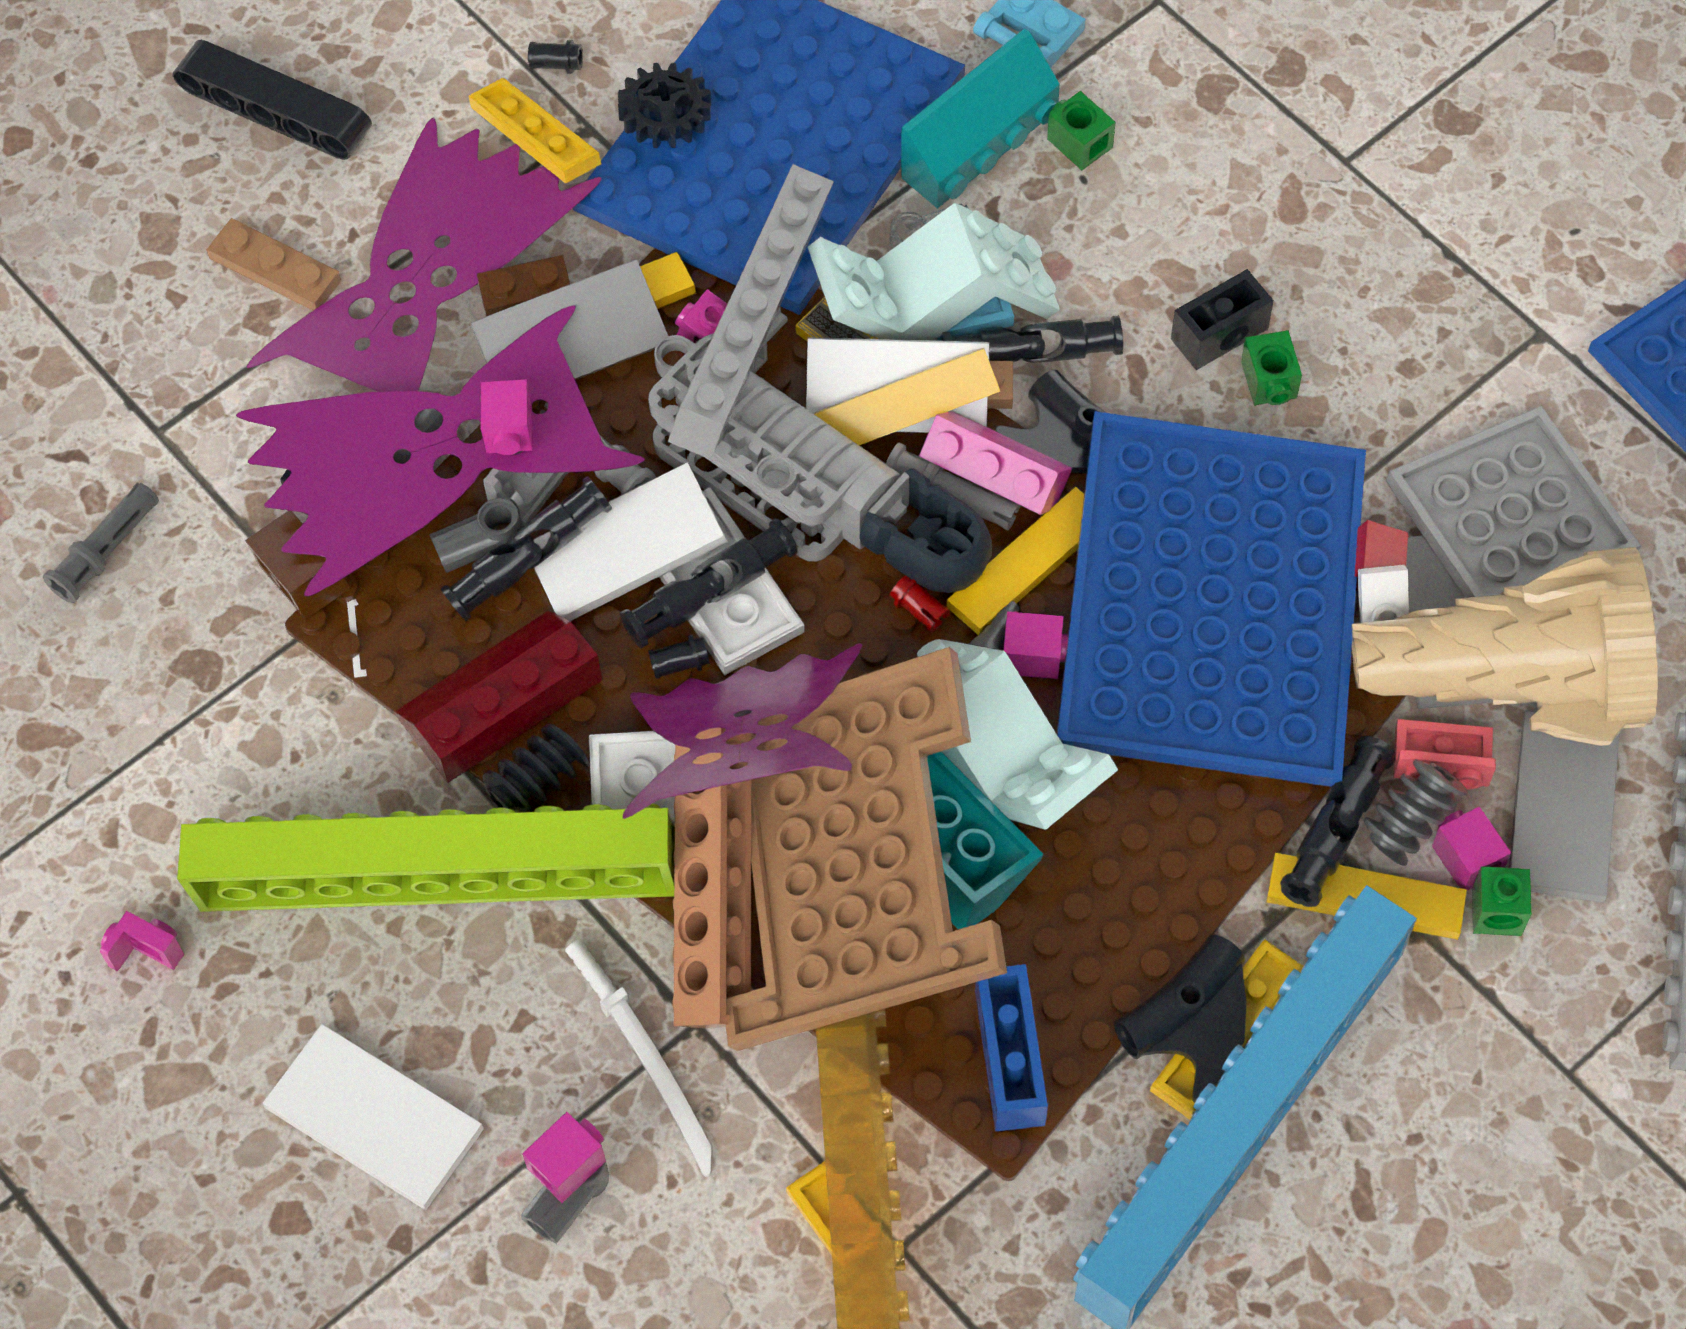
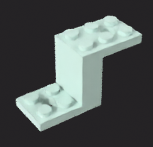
(934, 277)
(1013, 746)

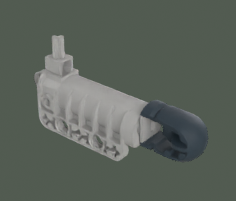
(820, 479)

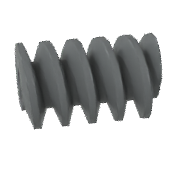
(1413, 811)

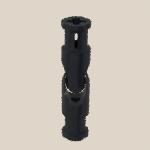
(1027, 344)
(508, 562)
(683, 599)
(1340, 816)

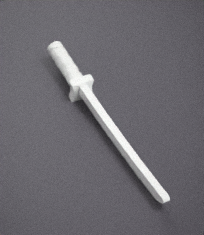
(615, 1003)

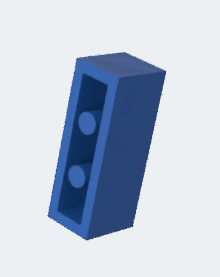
(1011, 1050)

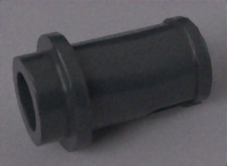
(555, 56)
(679, 657)

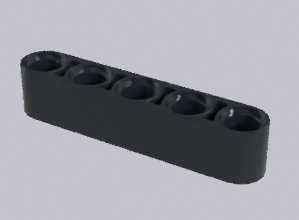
(272, 99)

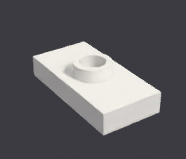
(1383, 593)

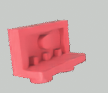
(1455, 747)

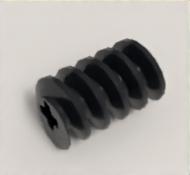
(534, 769)

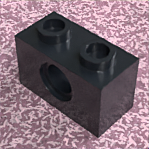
(1221, 319)

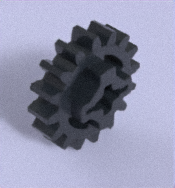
(664, 105)

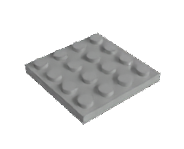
(1508, 505)

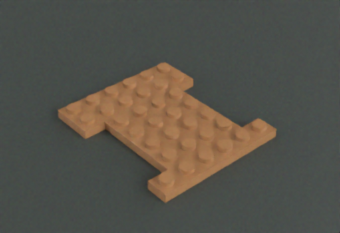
(855, 861)

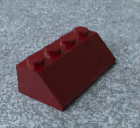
(501, 694)

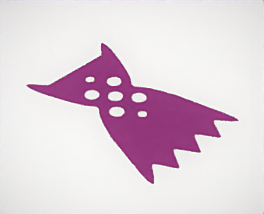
(440, 192)
(368, 502)
(700, 706)

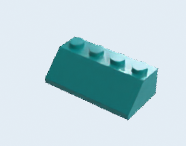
(978, 120)
(978, 844)

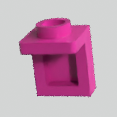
(702, 318)
(151, 939)

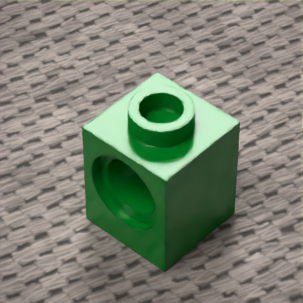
(1080, 130)
(1275, 353)
(1501, 901)

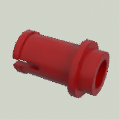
(919, 603)

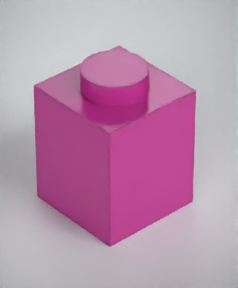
(506, 416)
(1035, 643)
(1468, 843)
(565, 1155)

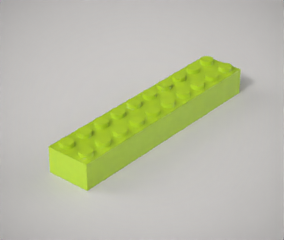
(427, 858)

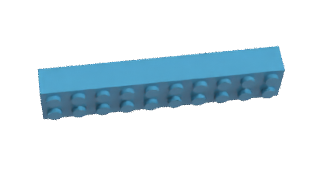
(1242, 1111)

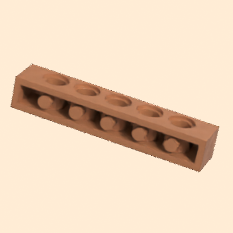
(711, 896)

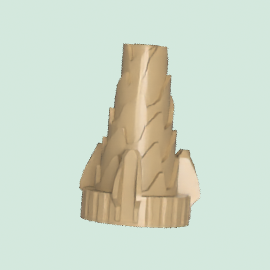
(1565, 640)

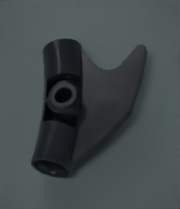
(1063, 422)
(1194, 1013)

